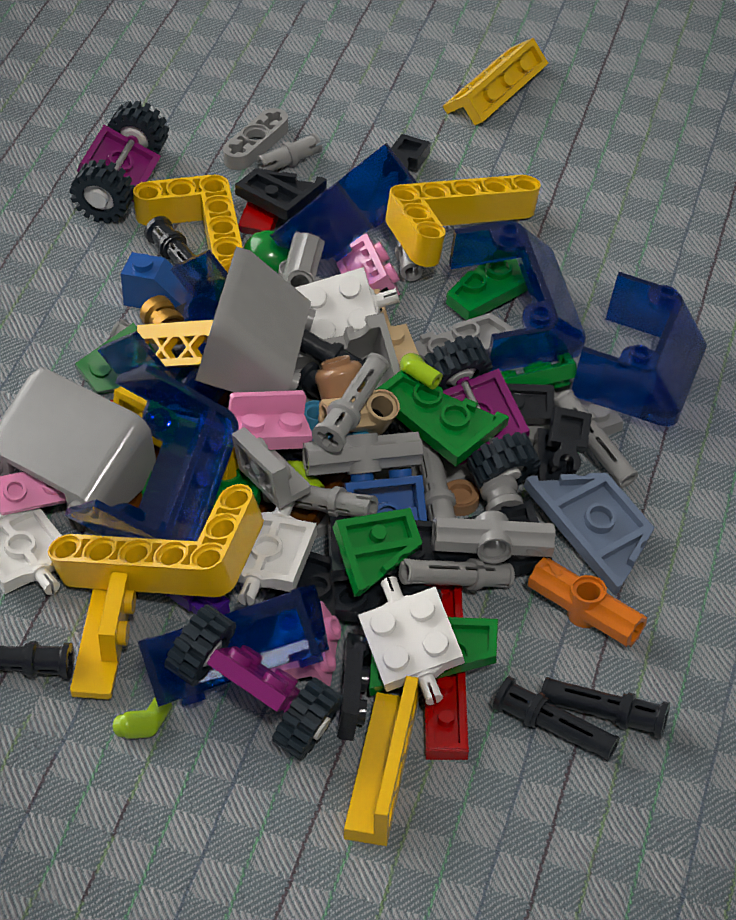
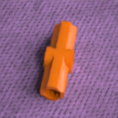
(587, 601)

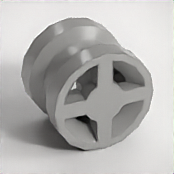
(501, 493)

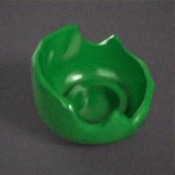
(266, 249)

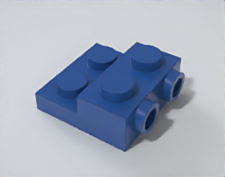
(395, 493)

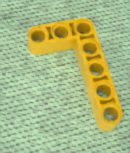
(193, 200)
(422, 209)
(168, 566)

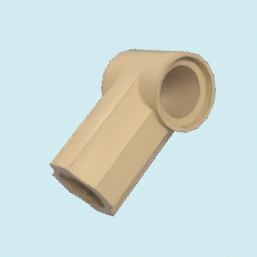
(381, 400)

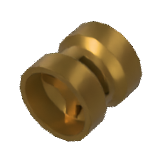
(159, 310)

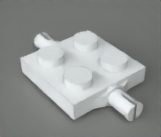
(344, 302)
(24, 551)
(277, 554)
(411, 639)

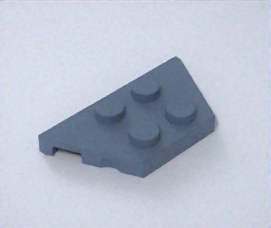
(596, 521)

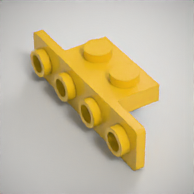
(103, 638)

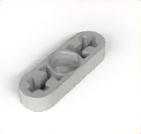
(242, 151)

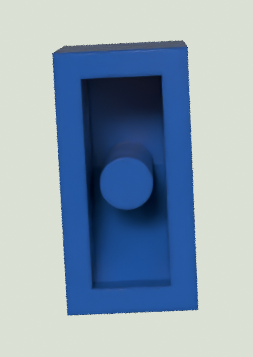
(148, 277)

